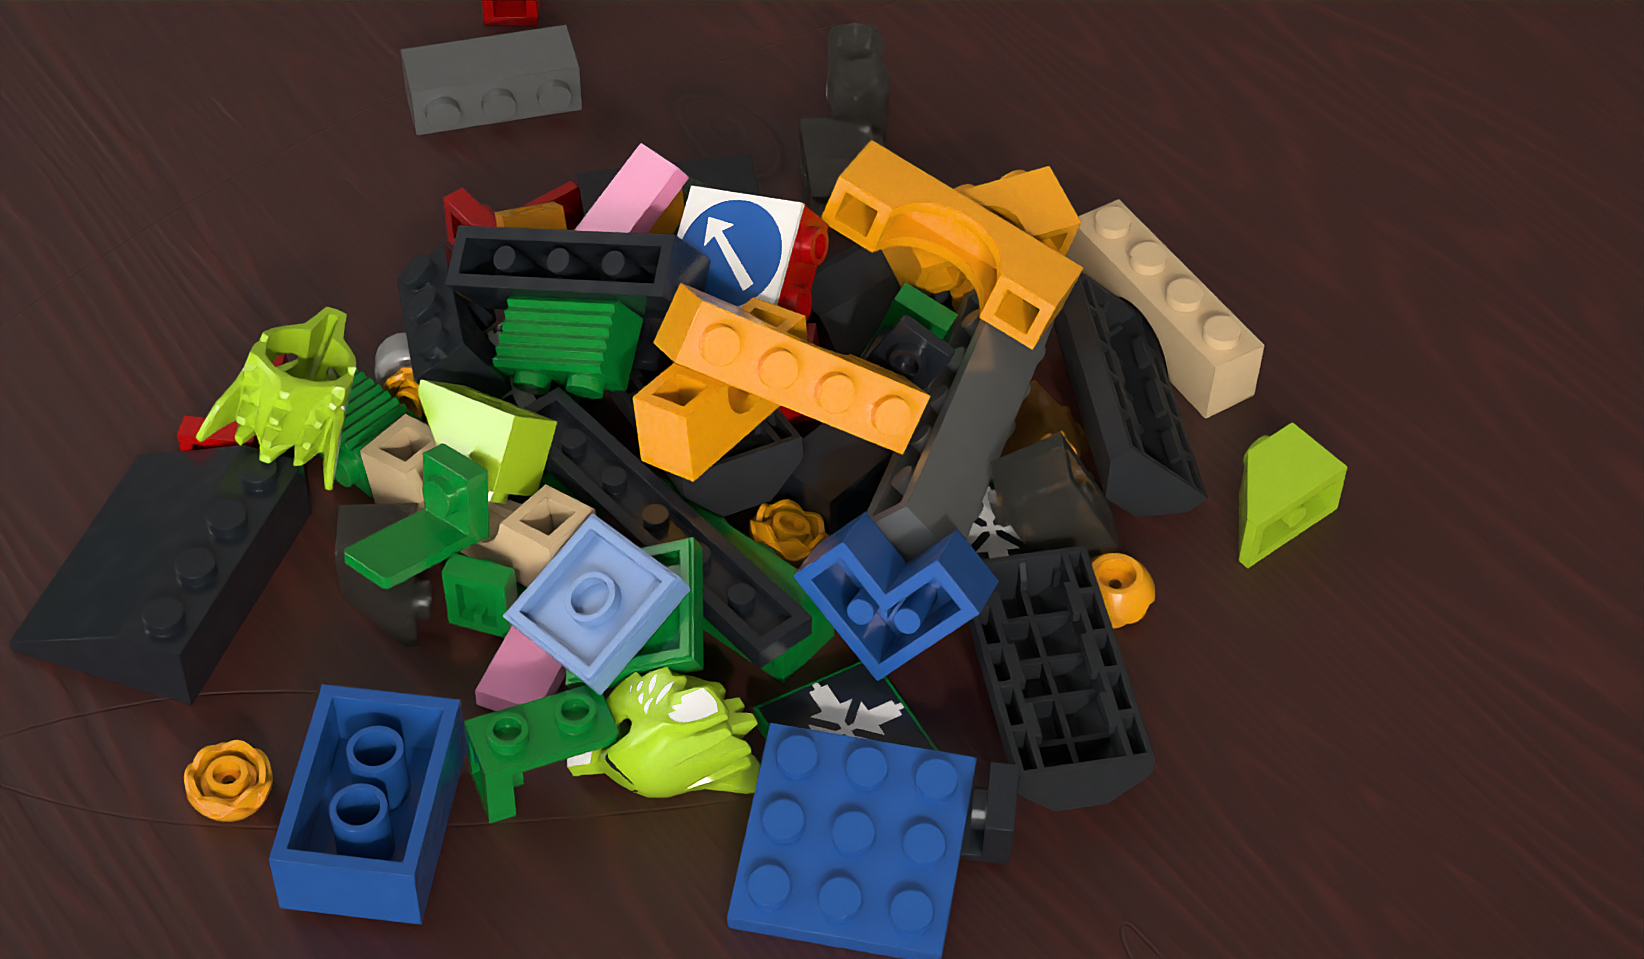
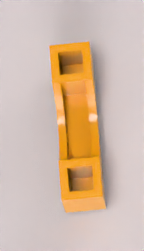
(892, 203)
(790, 371)

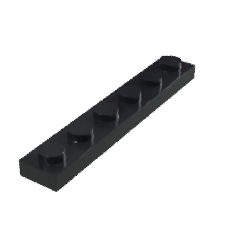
(647, 512)

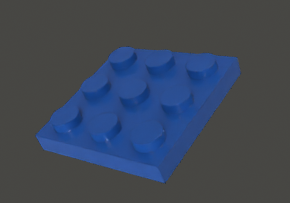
(853, 843)

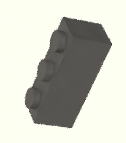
(491, 79)

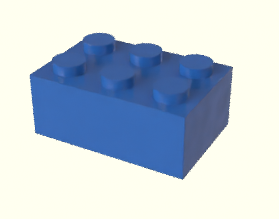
(369, 804)

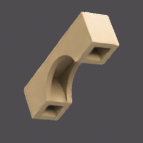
(1204, 344)
(519, 534)

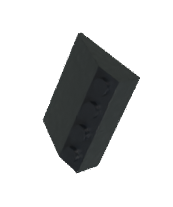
(169, 569)

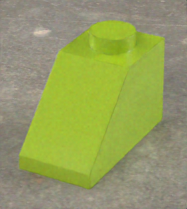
(491, 433)
(1284, 490)

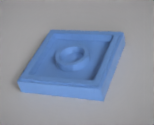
(596, 603)

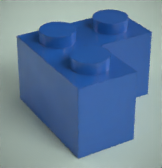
(892, 606)

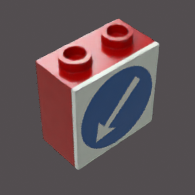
(756, 246)

